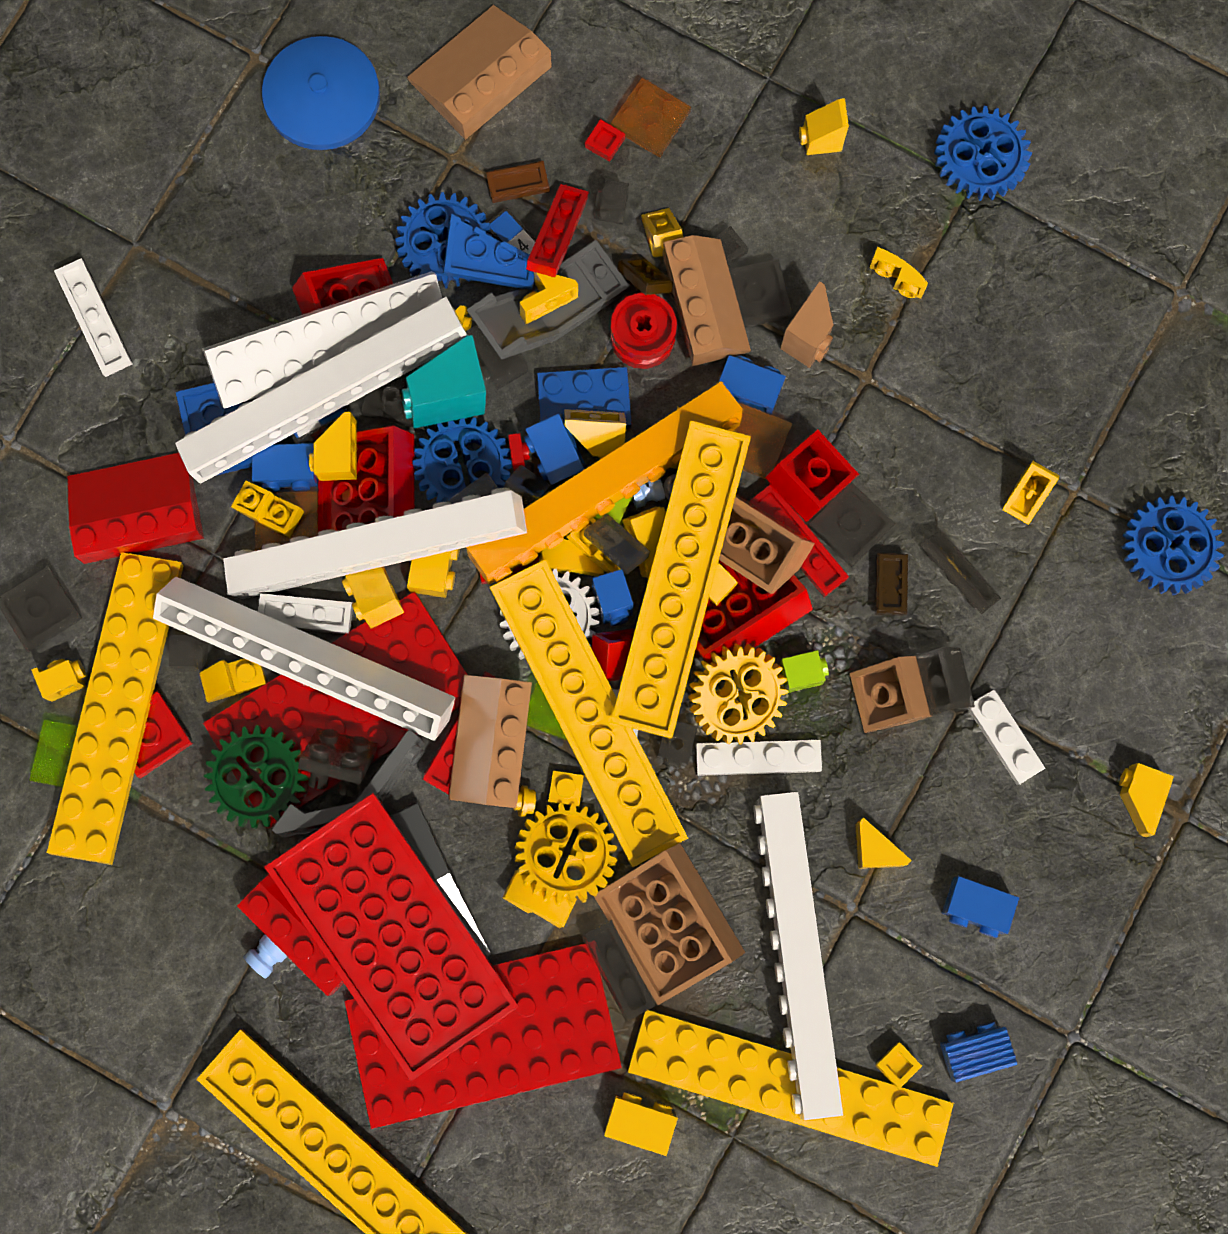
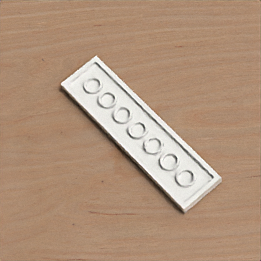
(275, 354)

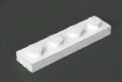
(93, 317)
(758, 757)

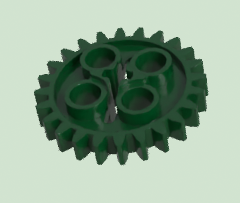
(235, 797)

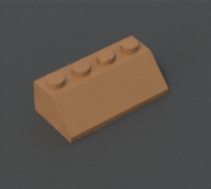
(705, 299)
(762, 546)
(490, 741)

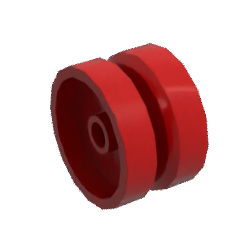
(658, 324)

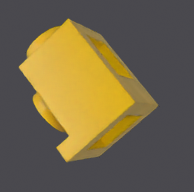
(60, 679)

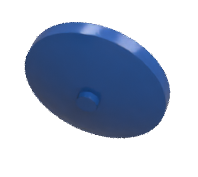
(321, 93)

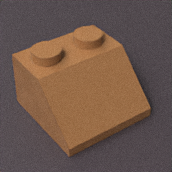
(809, 332)
(890, 694)

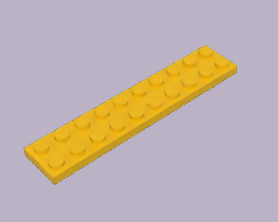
(680, 580)
(584, 711)
(113, 713)
(760, 1081)
(320, 1143)

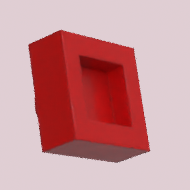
(605, 140)
(518, 450)

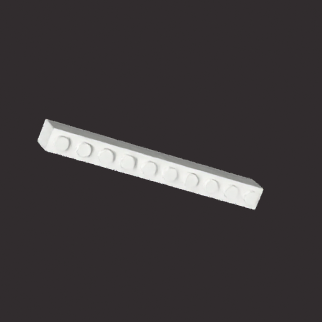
(321, 390)
(375, 544)
(304, 658)
(799, 957)

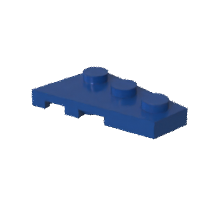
(483, 258)

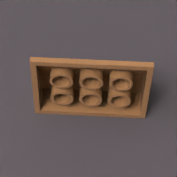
(481, 70)
(669, 924)

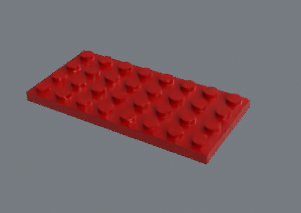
(404, 644)
(391, 936)
(550, 1039)

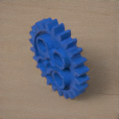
(996, 133)
(411, 235)
(435, 470)
(1156, 564)

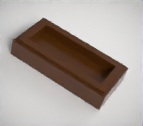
(518, 182)

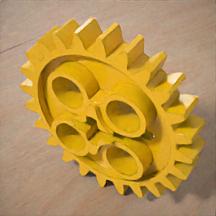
(713, 704)
(591, 864)

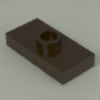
(645, 276)
(891, 584)

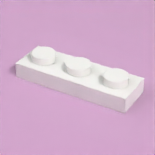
(308, 613)
(1006, 737)

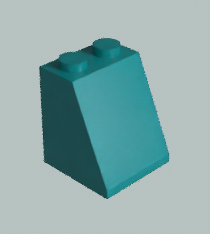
(446, 387)

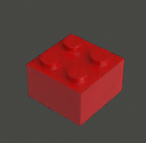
(811, 475)

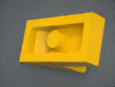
(659, 228)
(552, 295)
(231, 679)

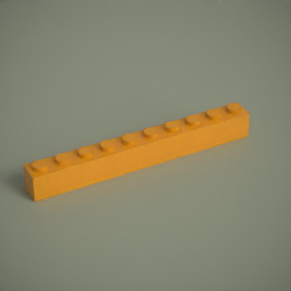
(603, 484)

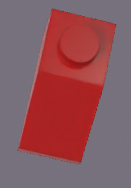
(612, 651)

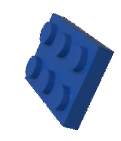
(584, 390)
(199, 408)

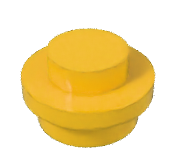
(526, 801)

